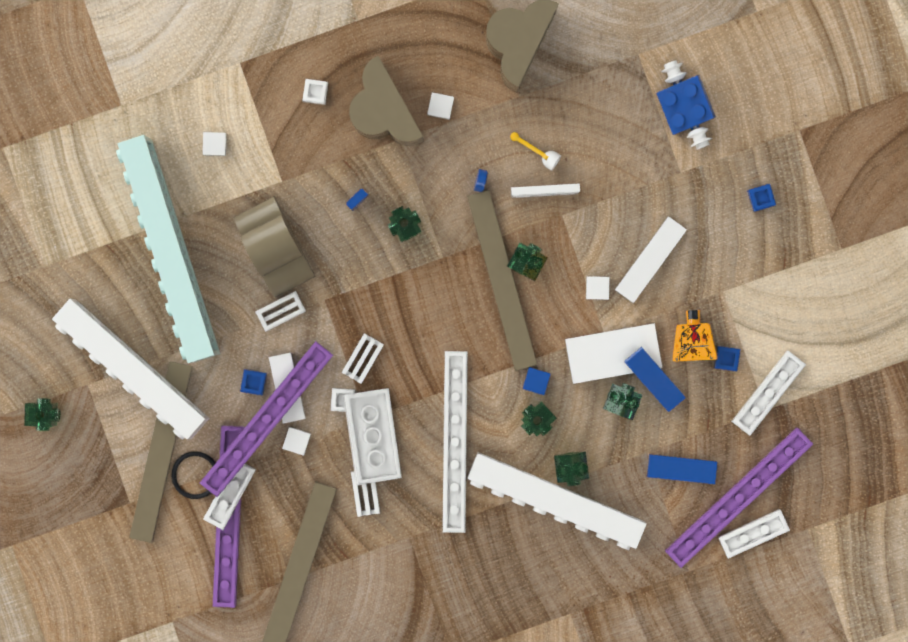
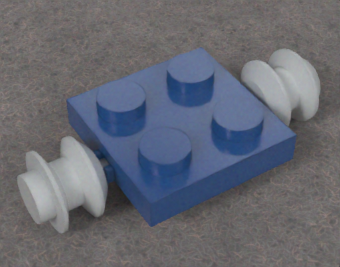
(686, 104)

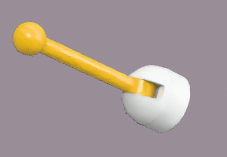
(549, 158)

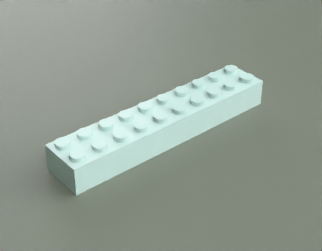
(168, 248)

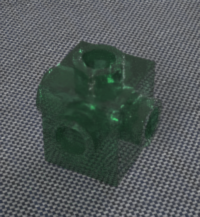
(410, 230)
(527, 261)
(623, 400)
(34, 414)
(543, 426)
(571, 468)

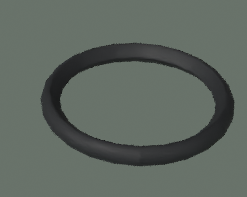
(174, 480)

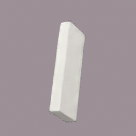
(548, 190)
(281, 366)
(226, 502)
(753, 533)

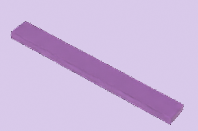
(266, 419)
(739, 497)
(227, 541)

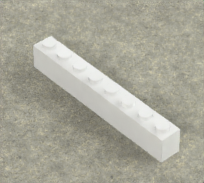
(130, 369)
(556, 500)

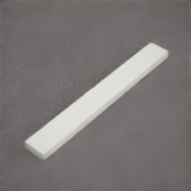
(455, 441)

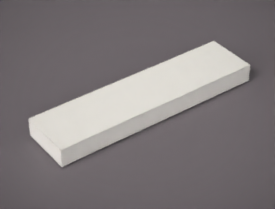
(650, 259)
(768, 392)

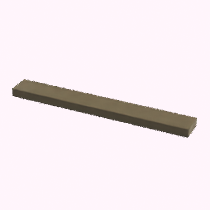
(502, 280)
(158, 464)
(300, 563)

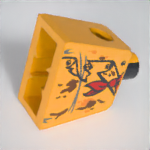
(694, 340)

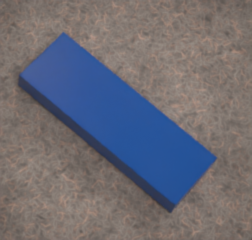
(654, 379)
(682, 469)

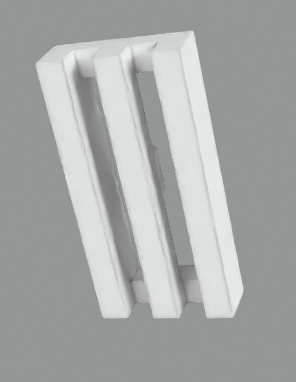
(297, 303)
(353, 375)
(368, 511)

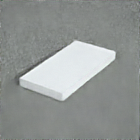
(604, 353)
(372, 436)

